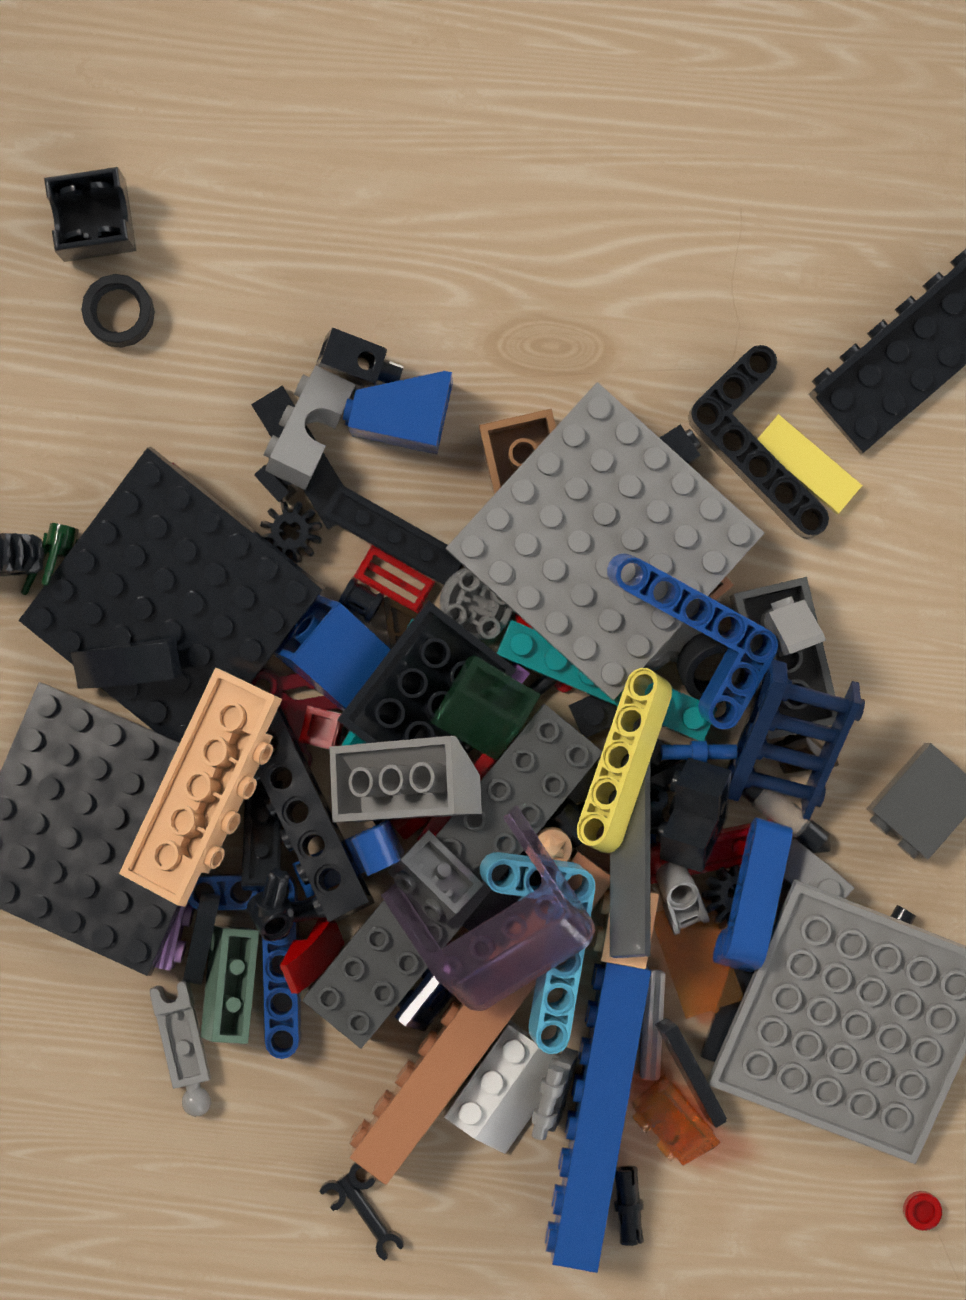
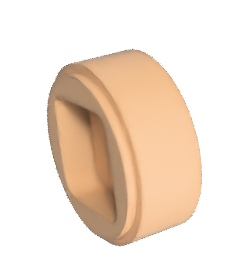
(556, 843)

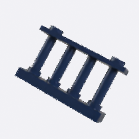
(766, 717)

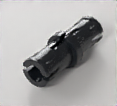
(628, 1205)

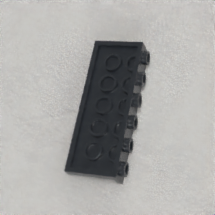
(899, 363)

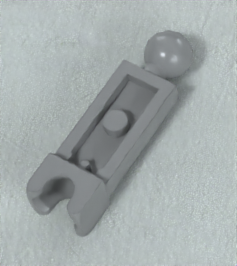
(183, 1046)

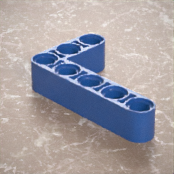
(706, 621)
(371, 850)
(272, 981)

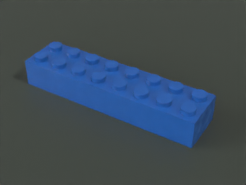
(598, 1117)

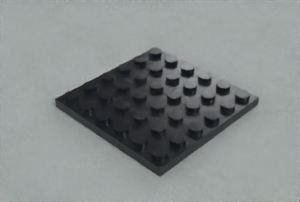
(172, 566)
(68, 820)

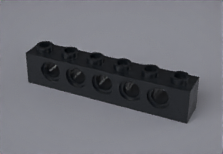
(352, 892)

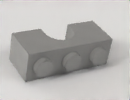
(295, 452)

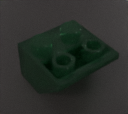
(485, 707)

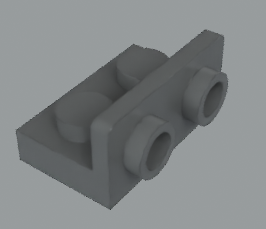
(435, 878)

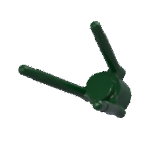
(56, 543)

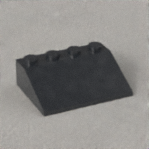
(415, 679)

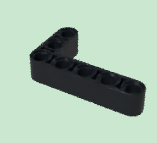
(751, 447)

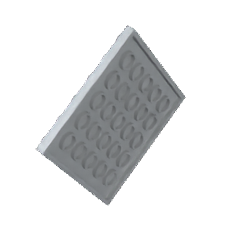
(575, 504)
(850, 1023)

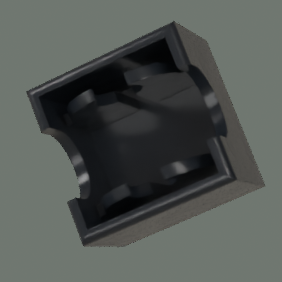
(90, 214)

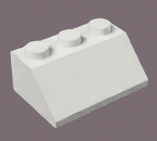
(501, 1089)

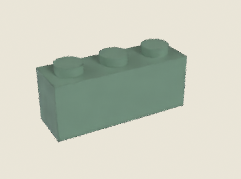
(229, 984)

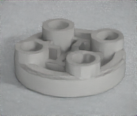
(474, 605)

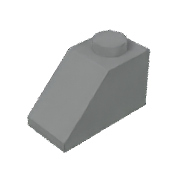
(793, 626)
(810, 869)

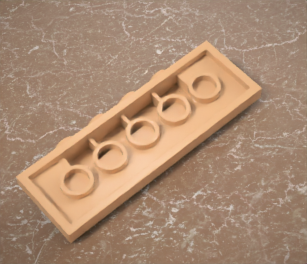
(203, 788)

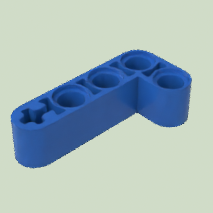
(756, 897)

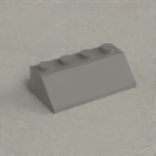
(403, 780)

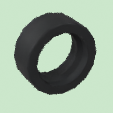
(99, 289)
(695, 652)

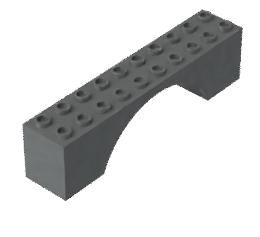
(380, 959)

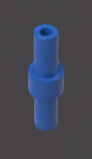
(699, 750)

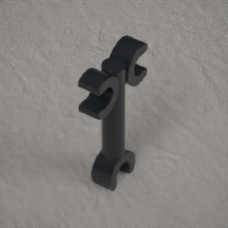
(350, 1186)

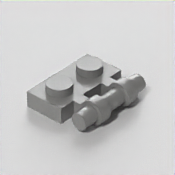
(554, 1093)

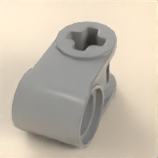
(680, 897)

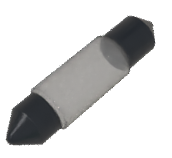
(784, 811)

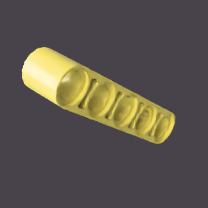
(629, 778)

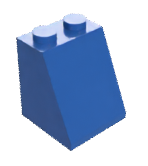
(402, 412)
(332, 651)

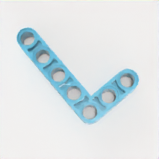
(562, 976)

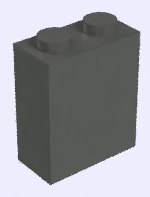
(922, 802)

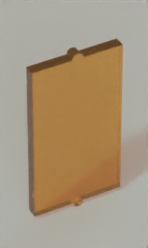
(689, 958)

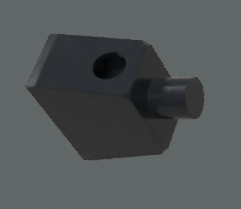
(341, 354)

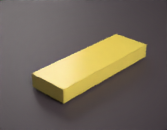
(809, 464)

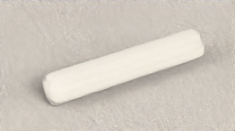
(651, 1039)

